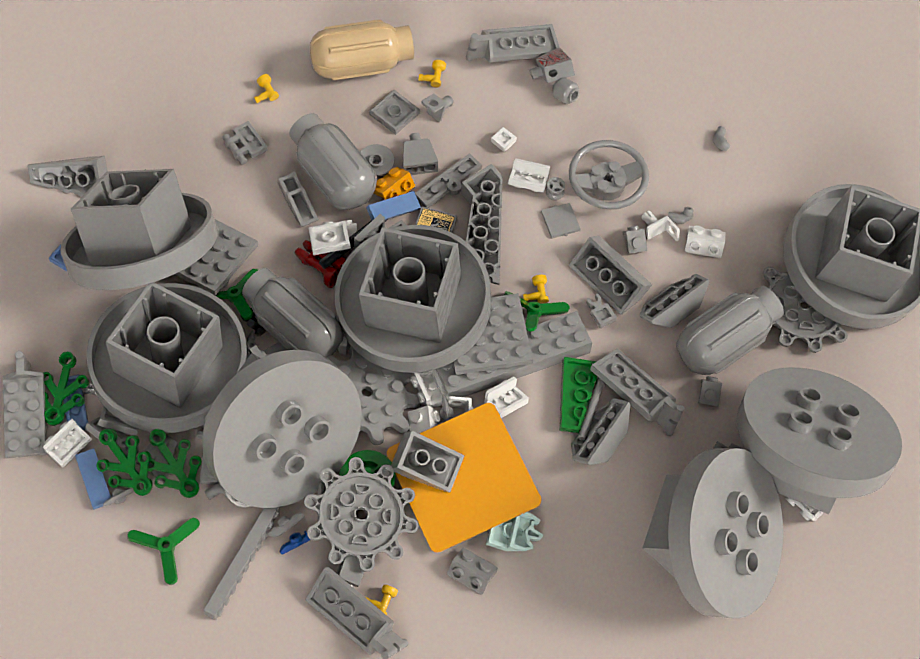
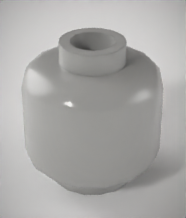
(565, 90)

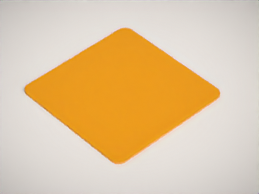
(488, 486)

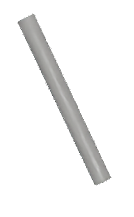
(591, 410)

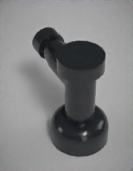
(252, 322)

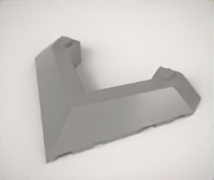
(484, 227)

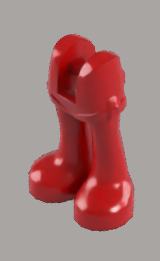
(330, 274)

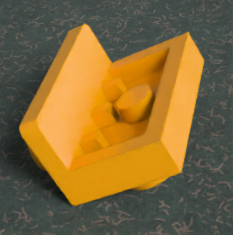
(394, 183)

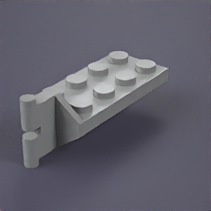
(512, 43)
(639, 390)
(24, 410)
(354, 615)

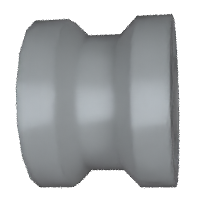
(553, 184)

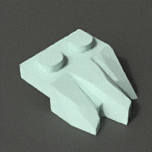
(515, 533)

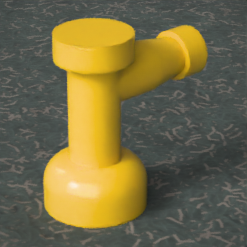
(438, 67)
(264, 81)
(540, 296)
(388, 593)

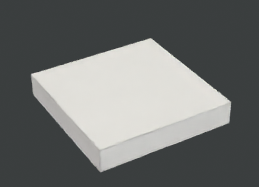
(329, 238)

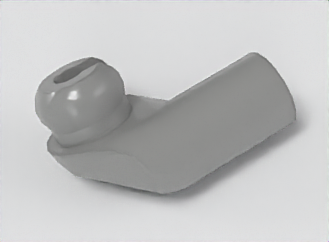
(719, 140)

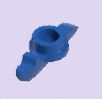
(295, 541)

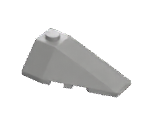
(69, 175)

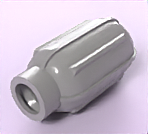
(333, 162)
(292, 314)
(728, 330)

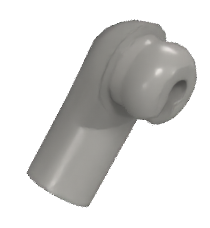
(683, 217)
(214, 491)

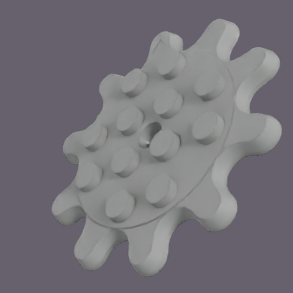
(797, 321)
(388, 395)
(361, 492)

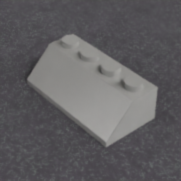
(610, 274)

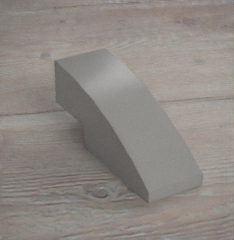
(297, 199)

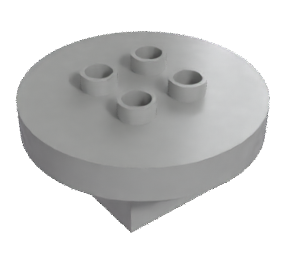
(136, 230)
(855, 255)
(413, 298)
(164, 356)
(281, 427)
(818, 435)
(719, 532)

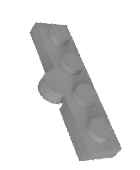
(448, 181)

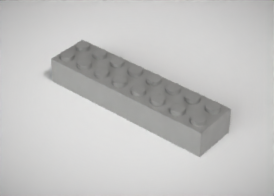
(548, 344)

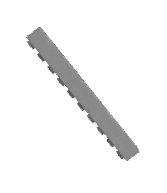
(241, 562)

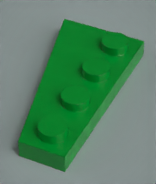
(575, 392)

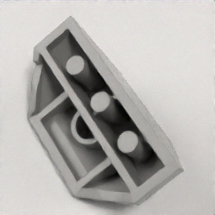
(675, 302)
(604, 435)

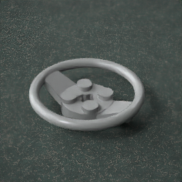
(618, 176)

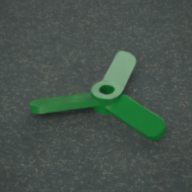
(235, 296)
(535, 310)
(167, 554)

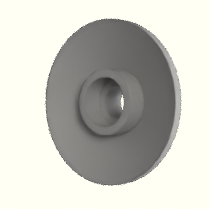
(381, 155)

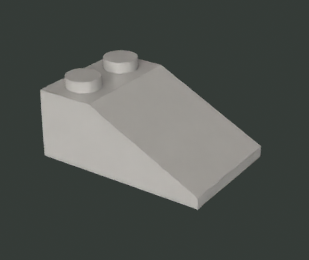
(427, 461)

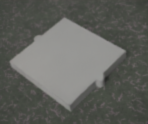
(560, 220)

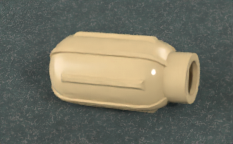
(360, 49)

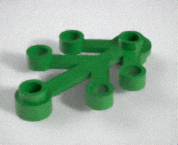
(62, 391)
(126, 464)
(175, 466)

